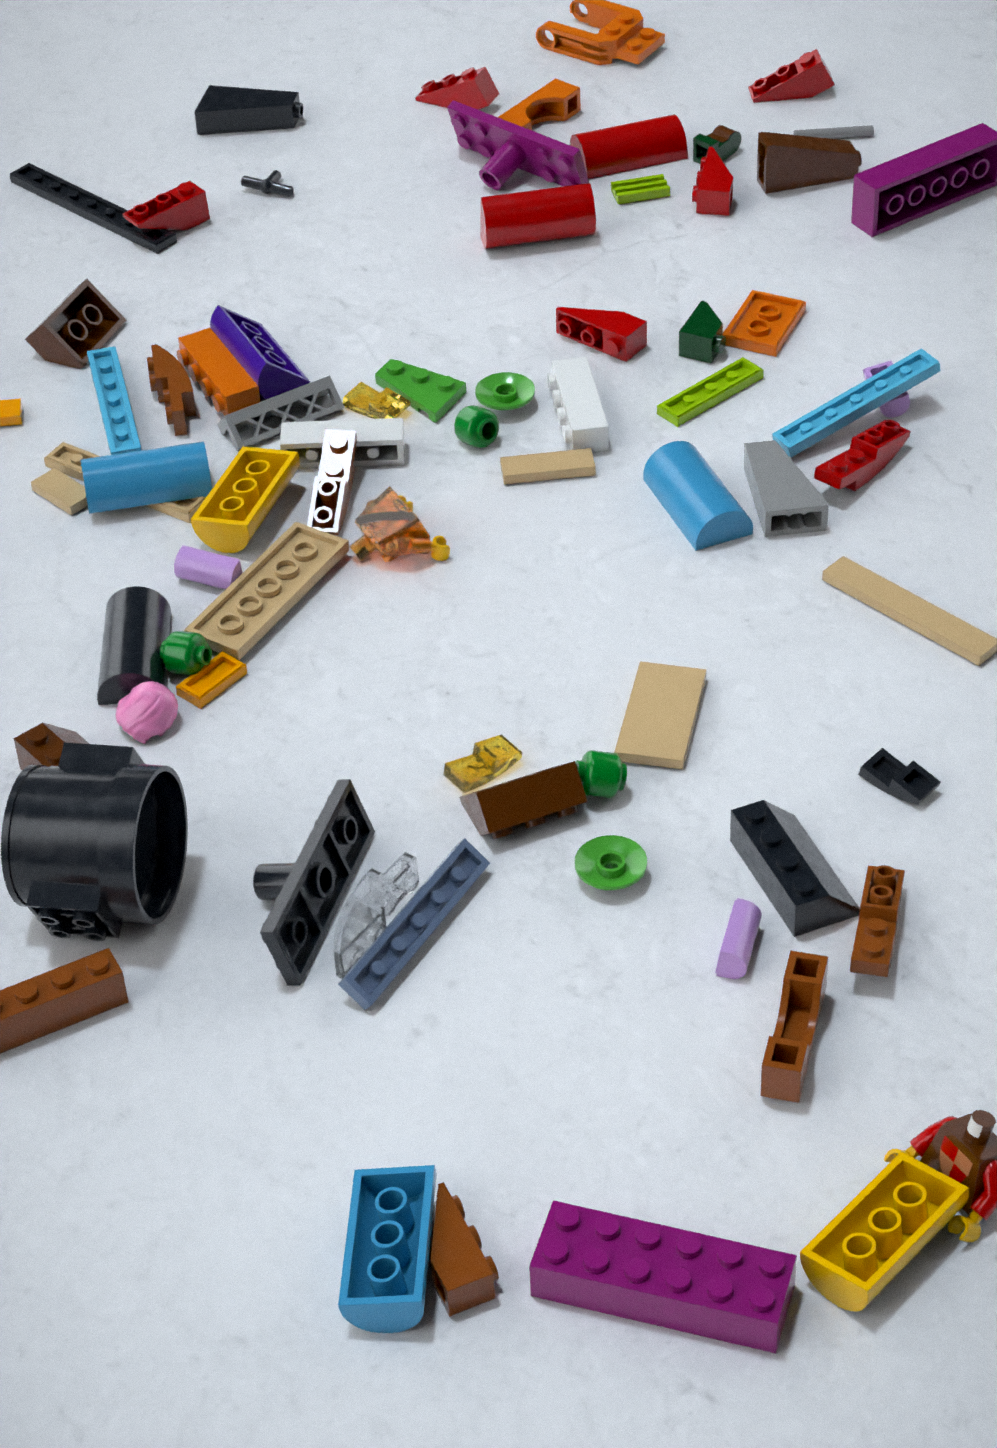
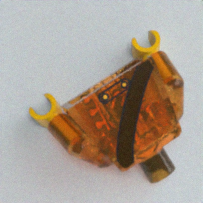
(394, 530)

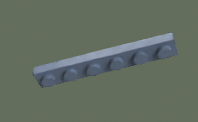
(414, 924)

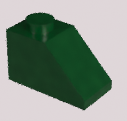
(702, 335)

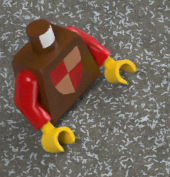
(967, 1153)

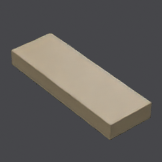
(547, 466)

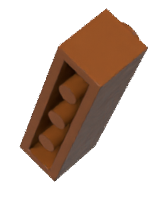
(60, 998)

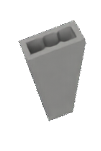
(781, 492)

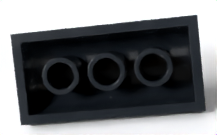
(132, 638)

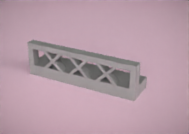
(280, 406)

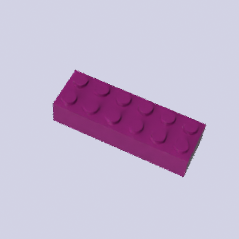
(925, 180)
(663, 1276)

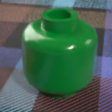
(476, 426)
(185, 652)
(602, 773)

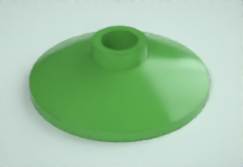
(505, 391)
(610, 862)

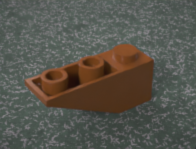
(457, 1263)

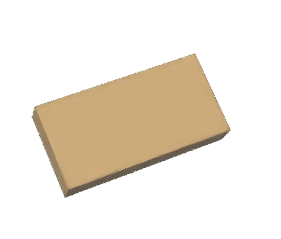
(61, 491)

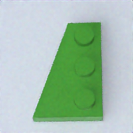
(424, 388)

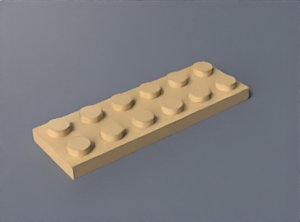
(268, 589)

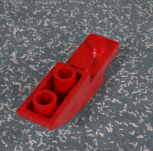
(866, 457)

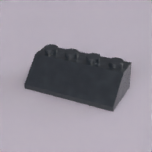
(789, 868)

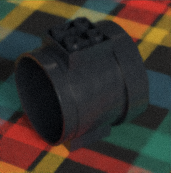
(95, 841)

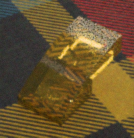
(375, 404)
(488, 761)

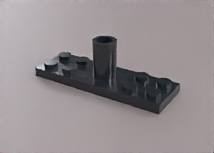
(314, 885)

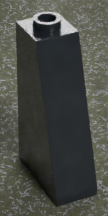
(246, 110)

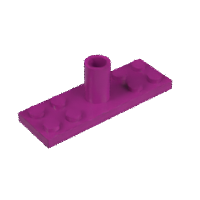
(515, 148)

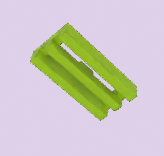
(640, 189)

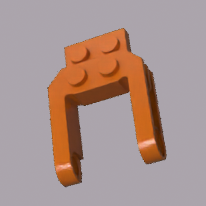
(619, 34)

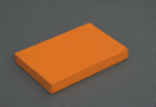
(764, 323)

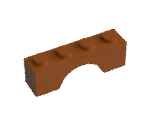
(797, 1021)

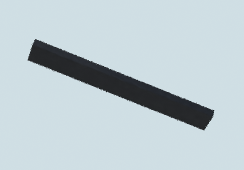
(90, 207)

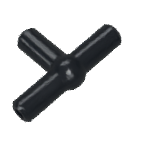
(268, 185)

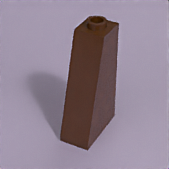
(803, 161)

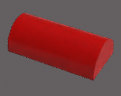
(631, 146)
(537, 216)

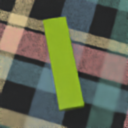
(710, 391)

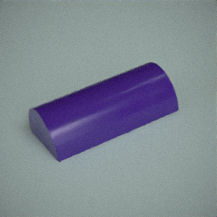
(257, 352)

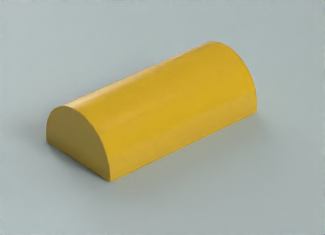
(244, 497)
(881, 1231)

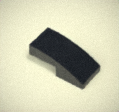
(904, 782)

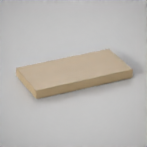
(661, 715)

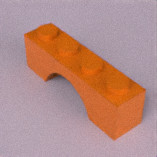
(550, 103)

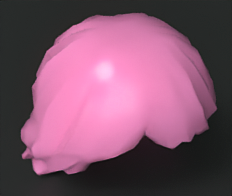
(147, 711)

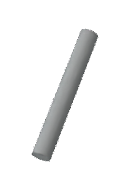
(839, 132)

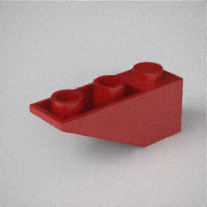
(797, 80)
(470, 88)
(713, 186)
(175, 209)
(604, 330)

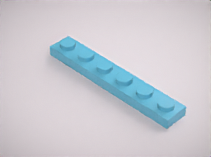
(113, 401)
(856, 402)

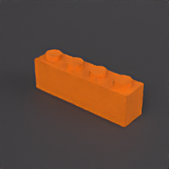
(217, 371)

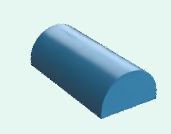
(146, 477)
(695, 496)
(387, 1248)

